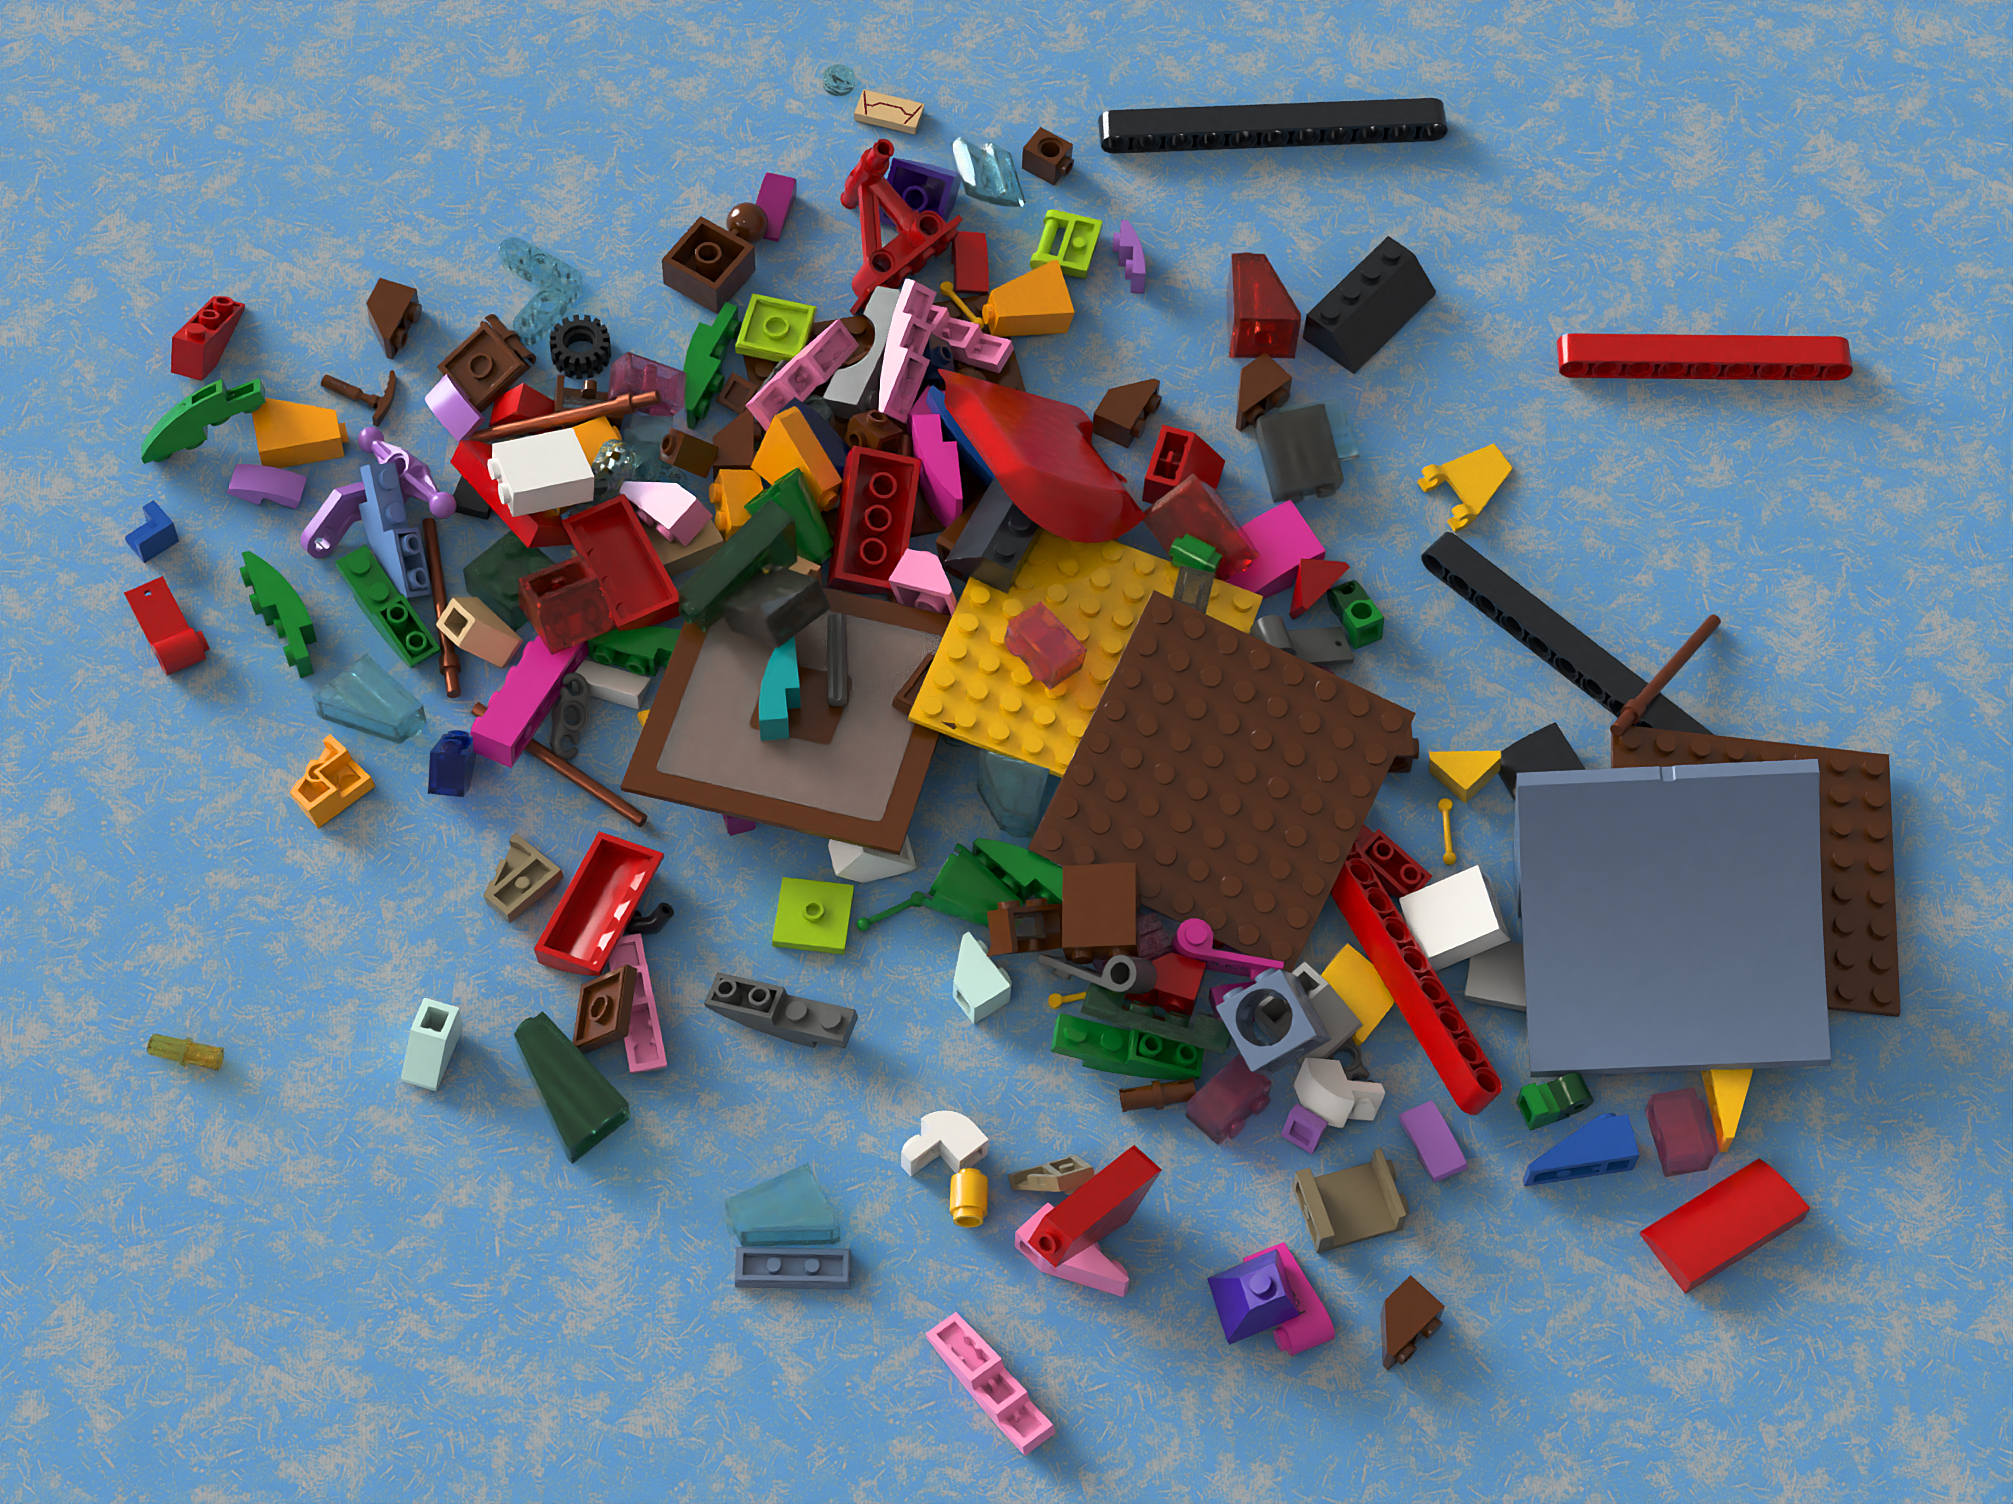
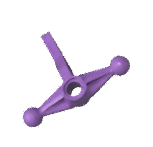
(342, 505)

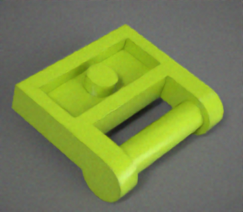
(1077, 245)

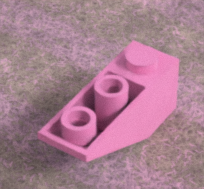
(669, 507)
(1086, 1268)

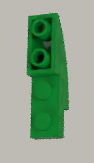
(705, 361)
(189, 420)
(281, 607)
(386, 608)
(636, 649)
(1021, 870)
(1125, 1051)

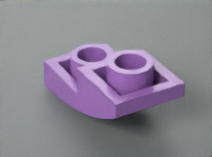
(1130, 256)
(454, 409)
(259, 482)
(1433, 1141)

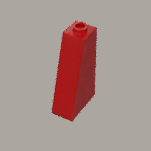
(1095, 1207)

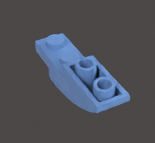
(387, 529)

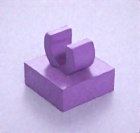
(1304, 1128)

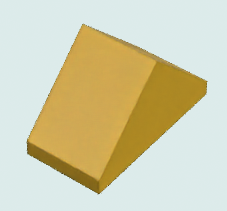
(1464, 771)

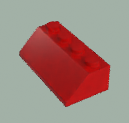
(872, 520)

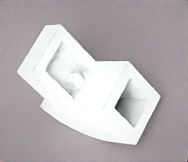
(1329, 1094)
(945, 1135)

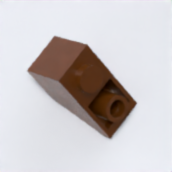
(391, 314)
(1260, 389)
(1125, 410)
(737, 444)
(1407, 1318)

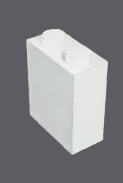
(541, 472)
(1455, 918)

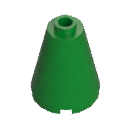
(796, 498)
(967, 889)

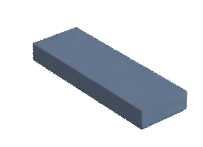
(792, 1268)

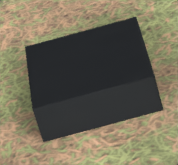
(469, 501)

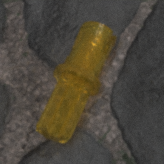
(186, 1051)

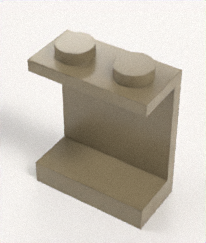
(1351, 1203)

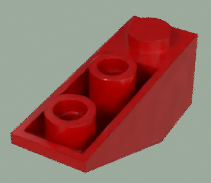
(204, 338)

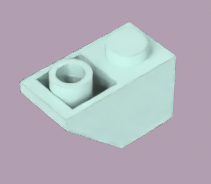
(977, 982)
(431, 1044)

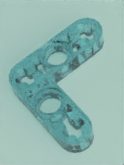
(549, 284)
(626, 468)

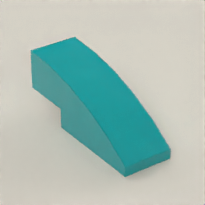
(779, 692)

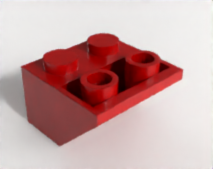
(1176, 458)

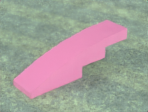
(968, 341)
(903, 359)
(804, 372)
(644, 1039)
(990, 1383)

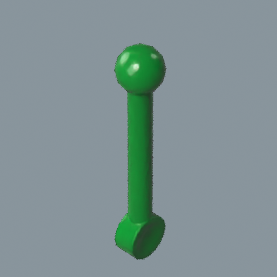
(916, 899)

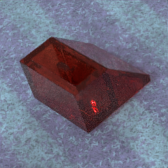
(565, 604)

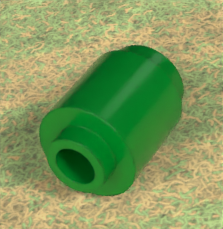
(1194, 554)

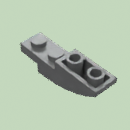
(779, 1014)

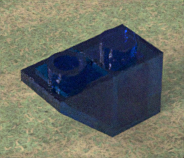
(451, 764)

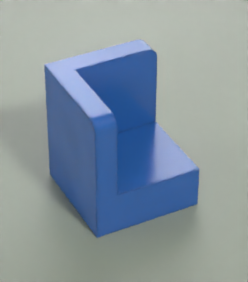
(154, 535)

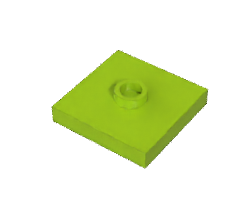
(775, 328)
(813, 915)

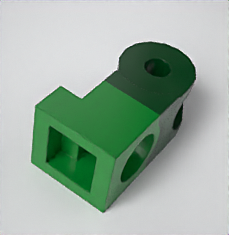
(1356, 613)
(1553, 1100)

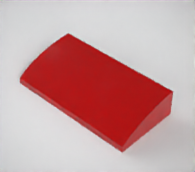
(533, 529)
(625, 564)
(597, 905)
(1724, 1224)

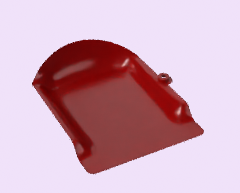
(1043, 459)

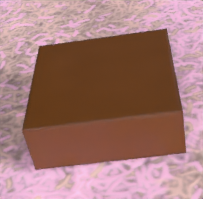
(737, 393)

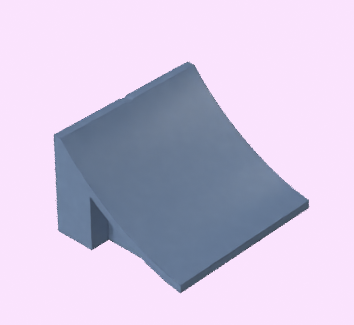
(1672, 918)

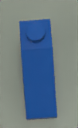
(1595, 1149)

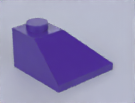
(923, 187)
(1253, 1296)

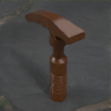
(381, 403)

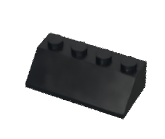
(1369, 305)
(995, 541)

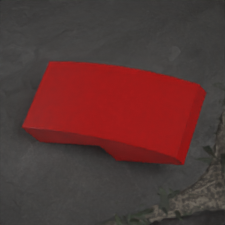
(970, 263)

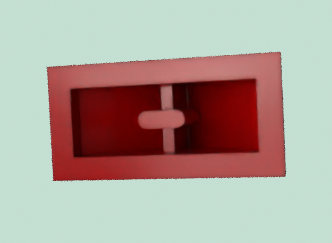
(521, 404)

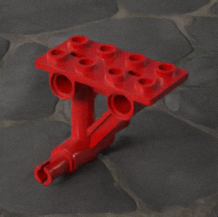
(919, 233)

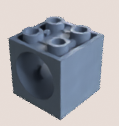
(1306, 1028)

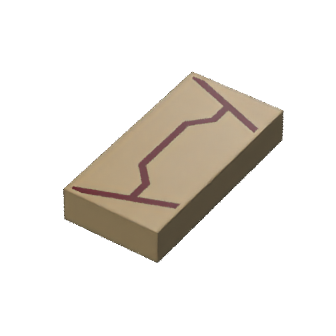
(889, 112)

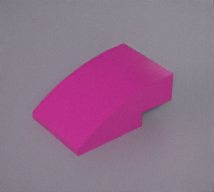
(939, 468)
(1281, 541)

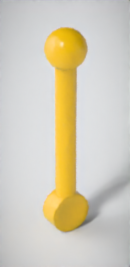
(946, 289)
(1445, 807)
(1056, 1000)

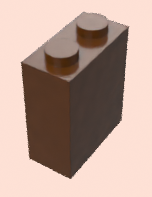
(1100, 911)

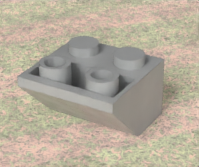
(1275, 1014)

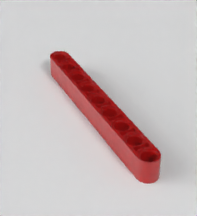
(1704, 357)
(1414, 985)

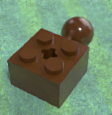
(714, 262)

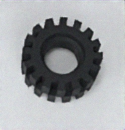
(577, 331)

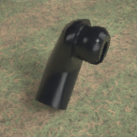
(650, 924)

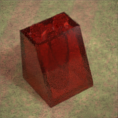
(1259, 310)
(1202, 513)

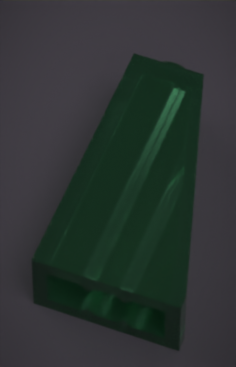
(762, 540)
(571, 1089)

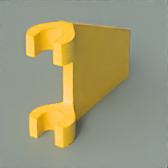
(1473, 479)

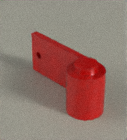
(165, 627)

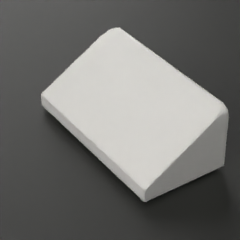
(613, 684)

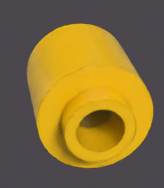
(968, 1197)

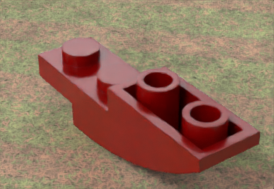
(1391, 864)

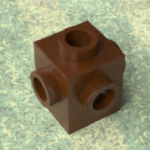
(873, 431)

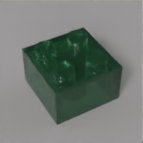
(496, 574)

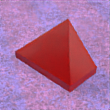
(1313, 581)

